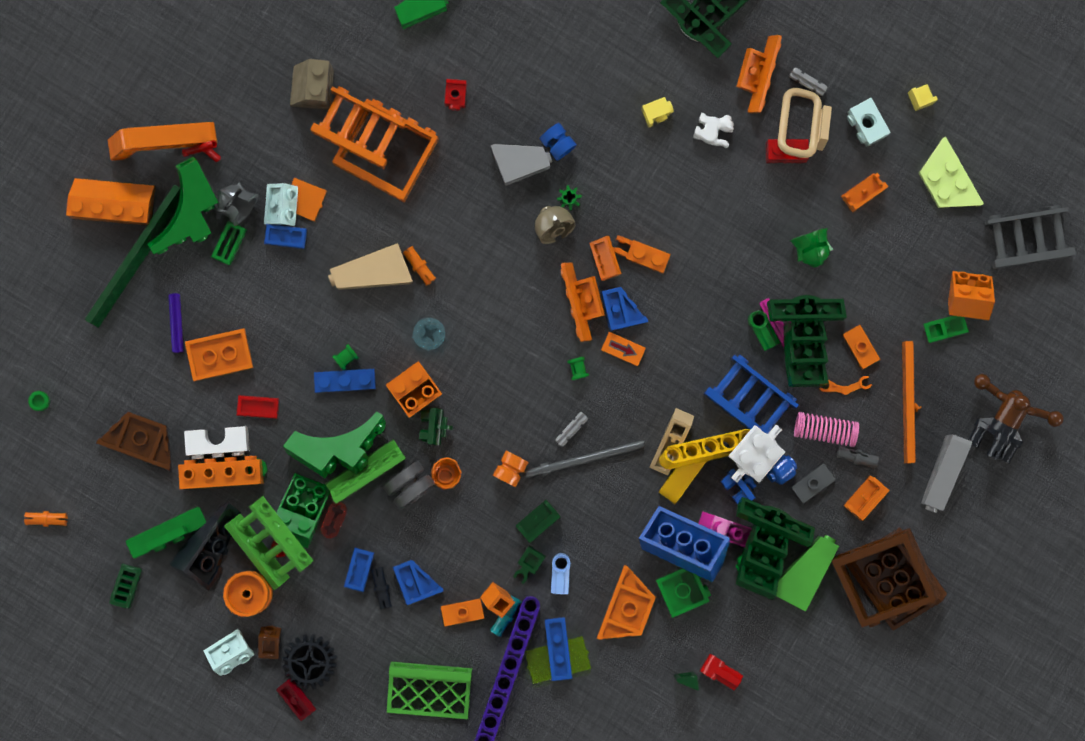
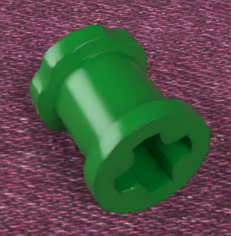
(345, 357)
(578, 368)

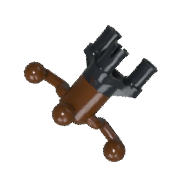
(1007, 420)

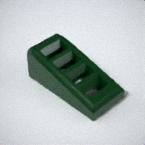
(130, 596)

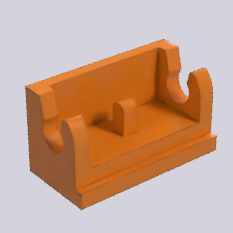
(864, 192)
(866, 498)

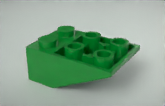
(303, 507)

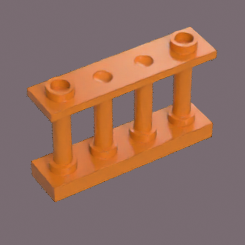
(359, 147)

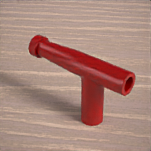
(206, 147)

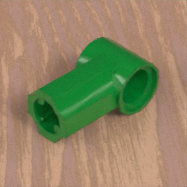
(764, 331)

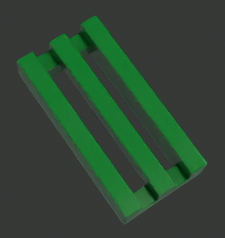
(234, 250)

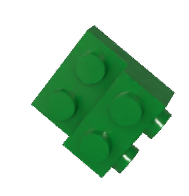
(682, 591)

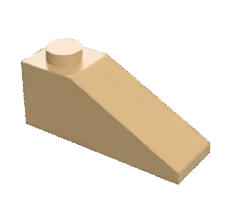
(674, 434)

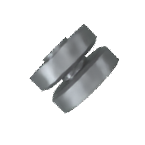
(408, 485)

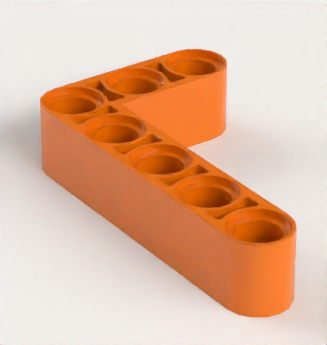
(130, 140)

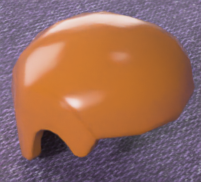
(446, 473)

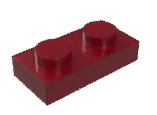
(296, 699)

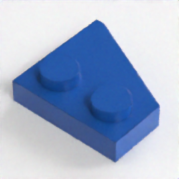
(620, 310)
(414, 582)

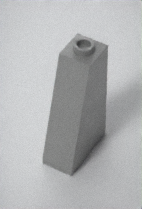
(945, 472)

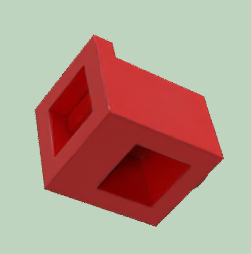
(459, 86)

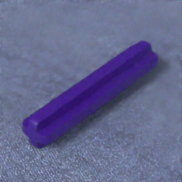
(176, 323)

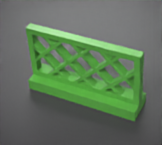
(378, 463)
(425, 673)

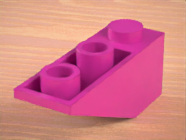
(736, 532)

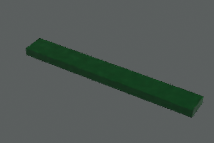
(134, 258)

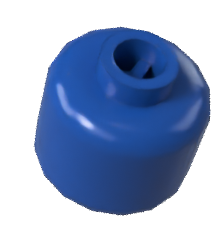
(783, 470)

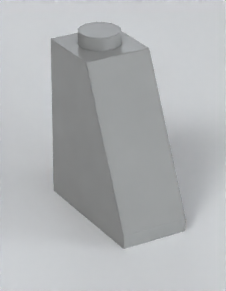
(520, 162)

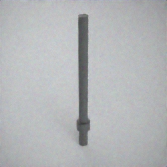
(546, 468)

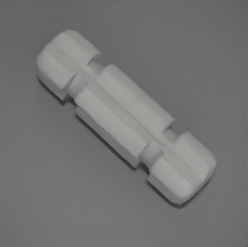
(808, 81)
(571, 429)

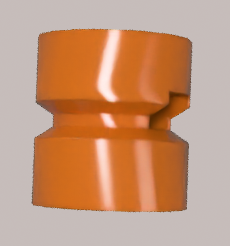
(510, 468)

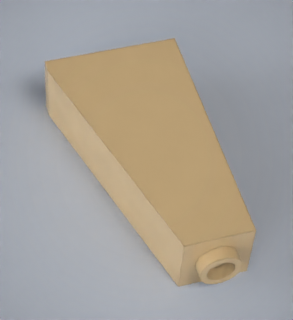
(376, 269)

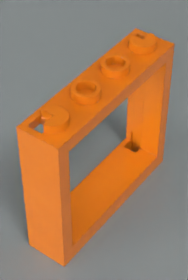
(411, 125)

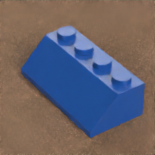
(685, 543)

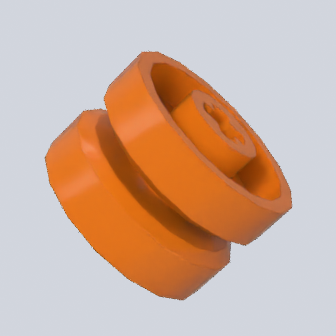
(243, 604)

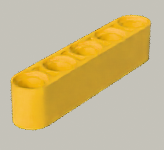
(698, 449)

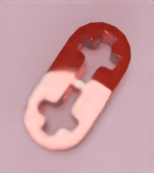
(338, 521)

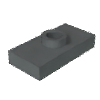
(813, 483)

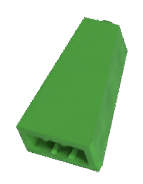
(805, 574)

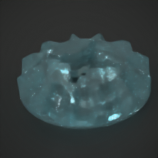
(431, 324)

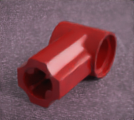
(717, 670)

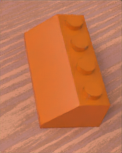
(110, 201)

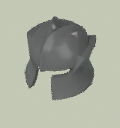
(236, 202)

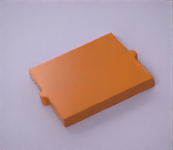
(309, 199)

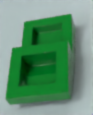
(945, 328)

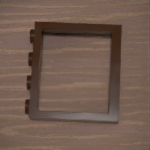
(906, 537)

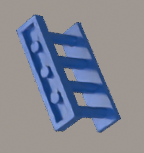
(732, 406)

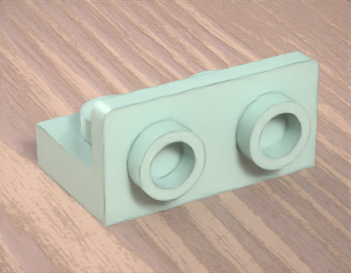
(281, 204)
(228, 653)

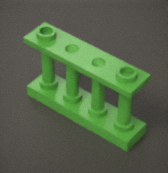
(257, 551)

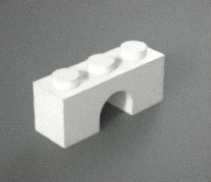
(198, 443)

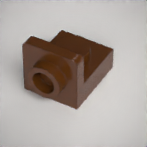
(269, 642)

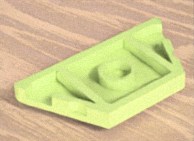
(948, 179)

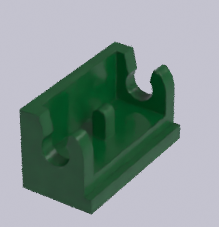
(538, 521)

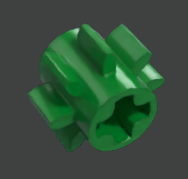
(565, 201)

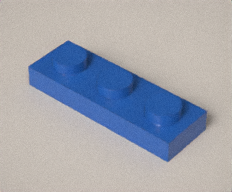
(344, 380)
(558, 649)

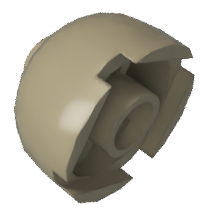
(552, 223)

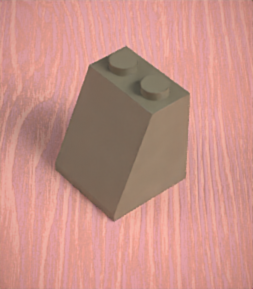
(312, 84)

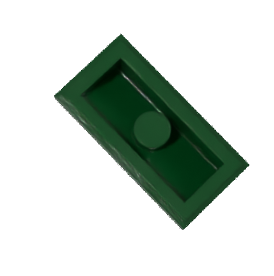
(688, 679)

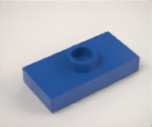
(285, 236)
(359, 569)

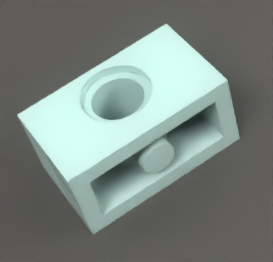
(868, 111)

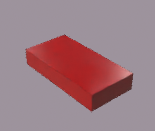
(257, 407)

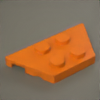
(628, 608)

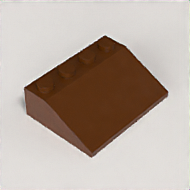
(892, 581)

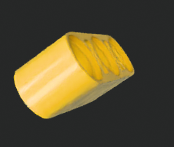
(680, 480)

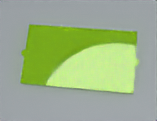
(539, 661)

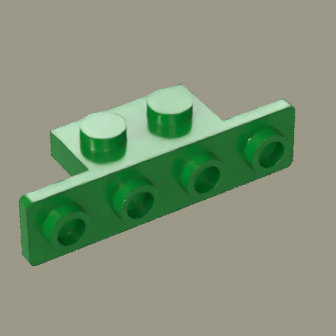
(166, 532)

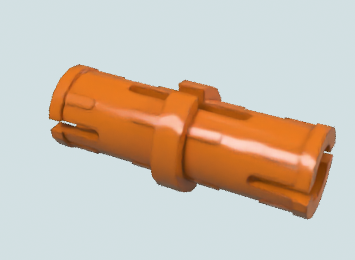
(419, 265)
(45, 518)

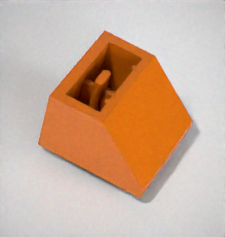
(971, 295)
(414, 389)

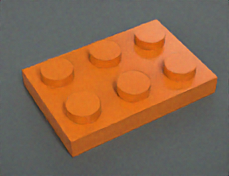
(219, 354)

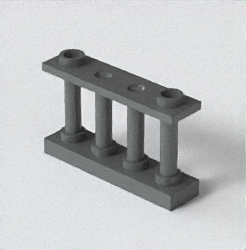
(1042, 253)

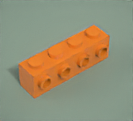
(220, 473)

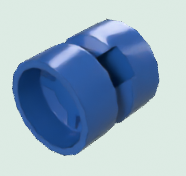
(558, 142)

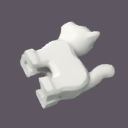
(710, 132)

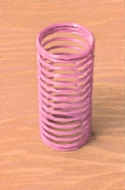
(799, 427)

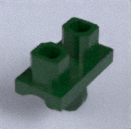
(437, 426)

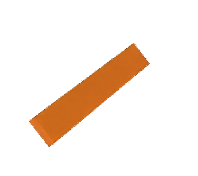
(908, 401)

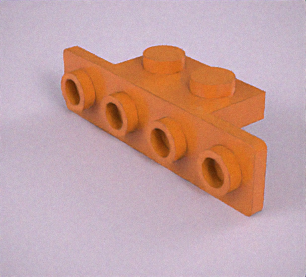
(757, 72)
(583, 299)

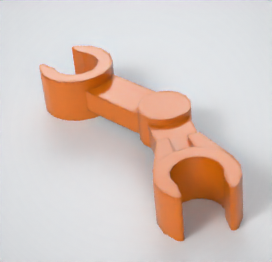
(845, 390)

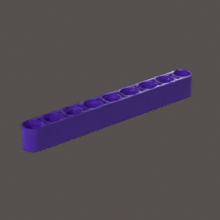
(505, 672)

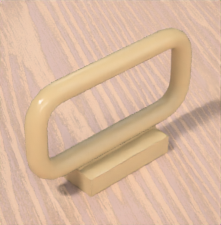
(819, 127)

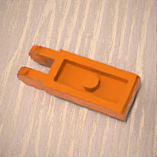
(643, 254)

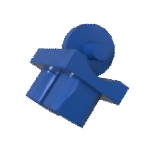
(744, 491)

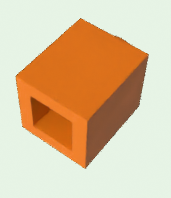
(497, 600)

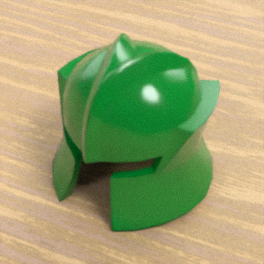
(813, 247)

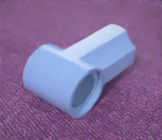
(560, 576)

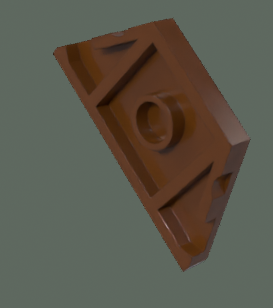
(139, 439)

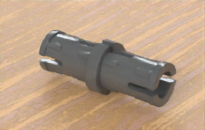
(857, 457)

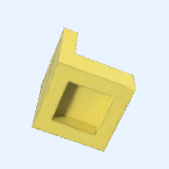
(921, 97)

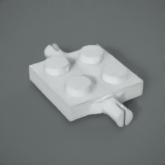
(756, 453)

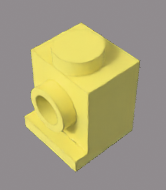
(657, 111)

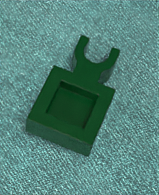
(530, 562)

